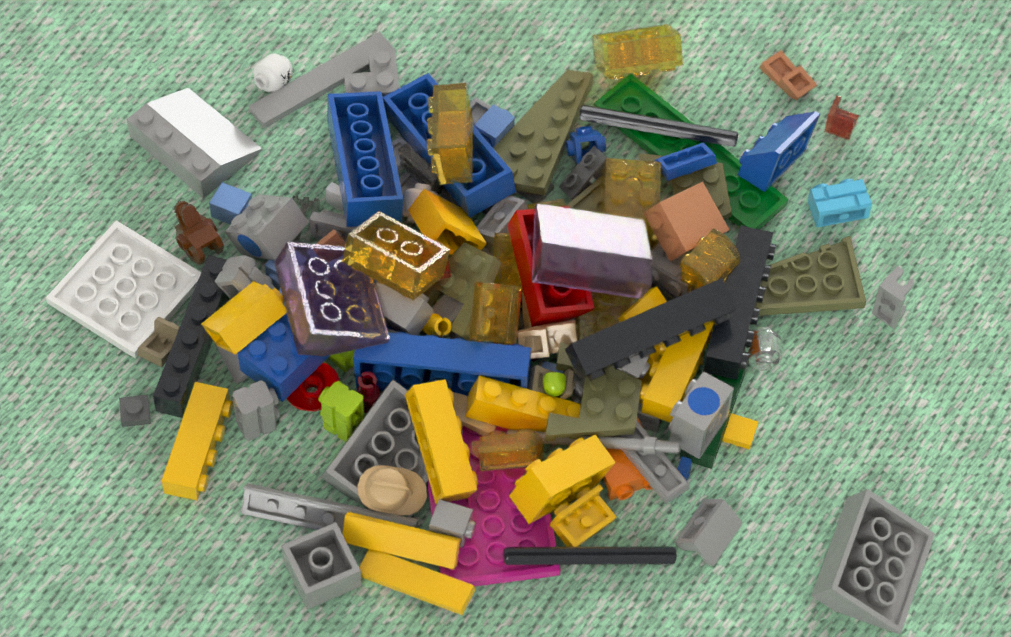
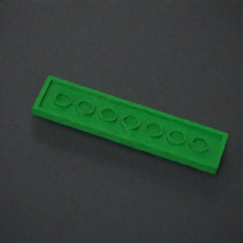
(748, 203)

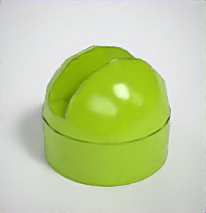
(554, 383)

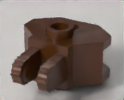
(195, 232)

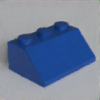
(777, 150)

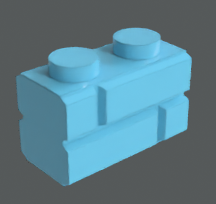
(839, 202)

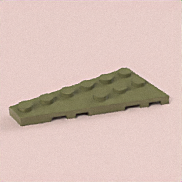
(540, 136)
(814, 282)

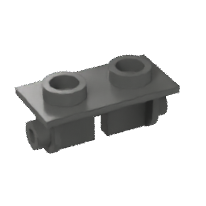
(579, 179)

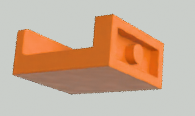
(623, 477)

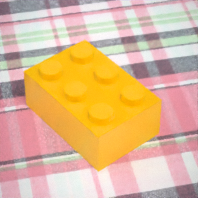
(560, 477)

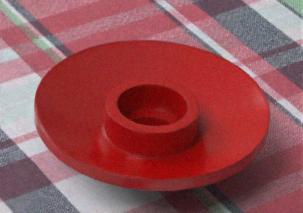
(321, 378)

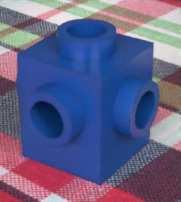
(584, 134)

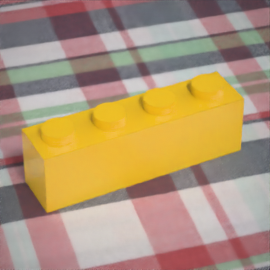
(674, 374)
(514, 406)
(196, 441)
(441, 441)

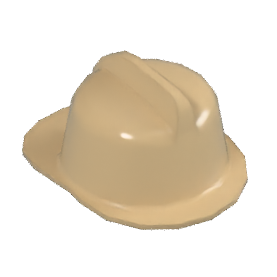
(392, 490)

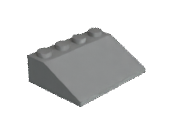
(191, 140)
(381, 438)
(873, 562)

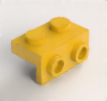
(582, 518)

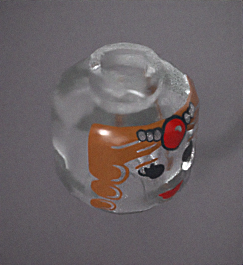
(765, 349)

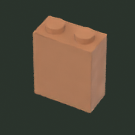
(684, 220)

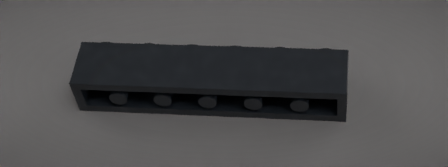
(650, 329)
(728, 340)
(191, 343)

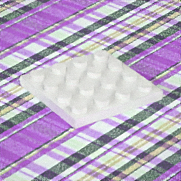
(124, 288)

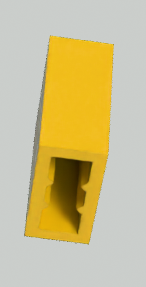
(444, 222)
(245, 317)

